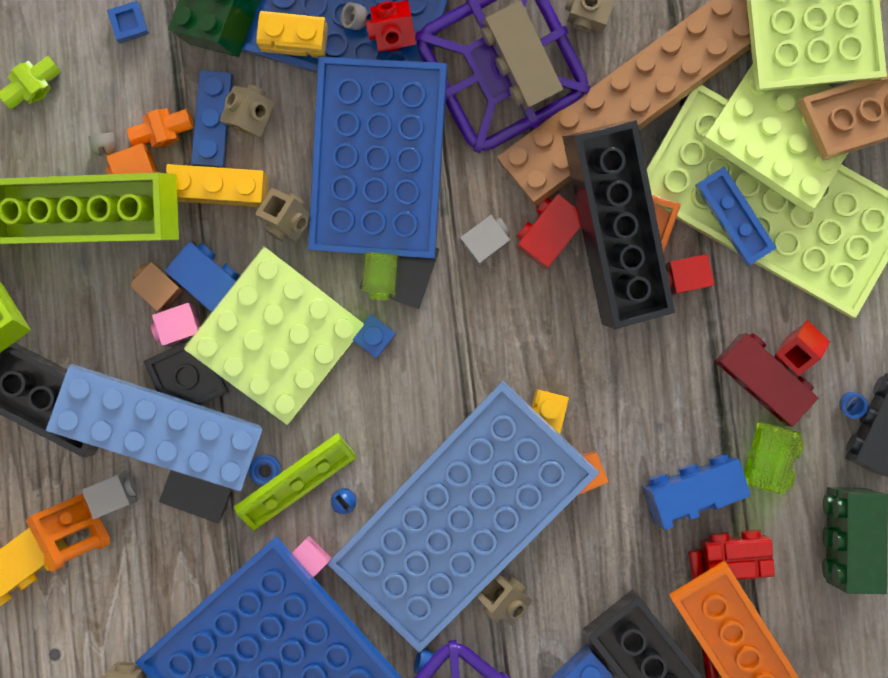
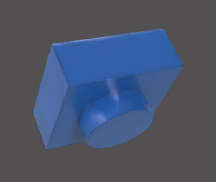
(128, 22)
(374, 336)

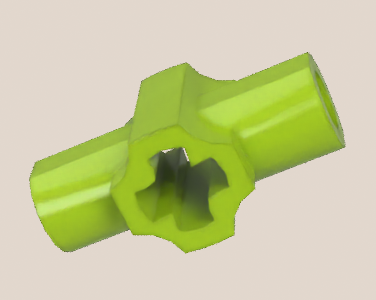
(29, 82)

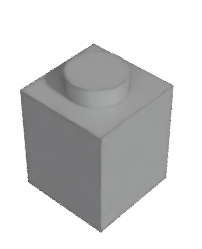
(486, 239)
(110, 495)

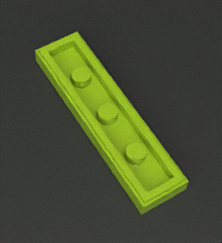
(295, 482)

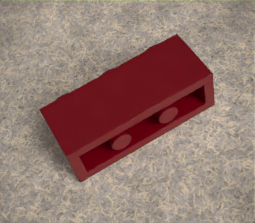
(767, 379)

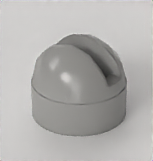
(354, 16)
(102, 140)

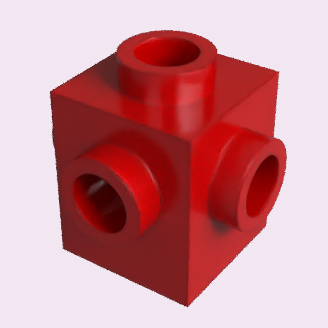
(391, 26)

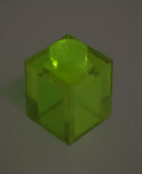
(380, 275)

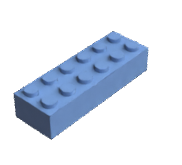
(154, 427)

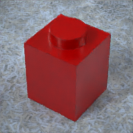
(689, 274)
(802, 348)

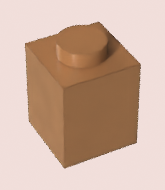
(156, 286)

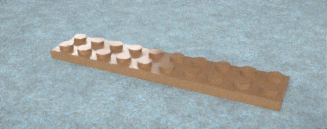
(634, 91)

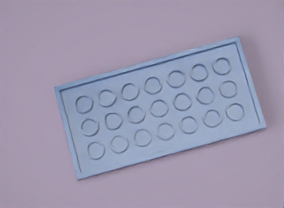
(462, 516)

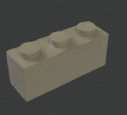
(520, 55)

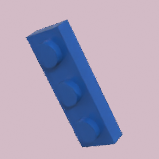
(210, 133)
(735, 216)

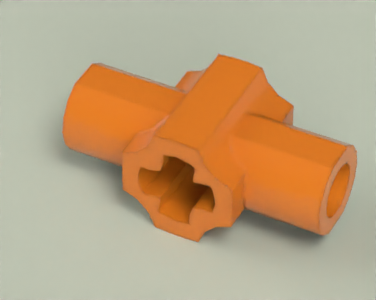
(161, 128)

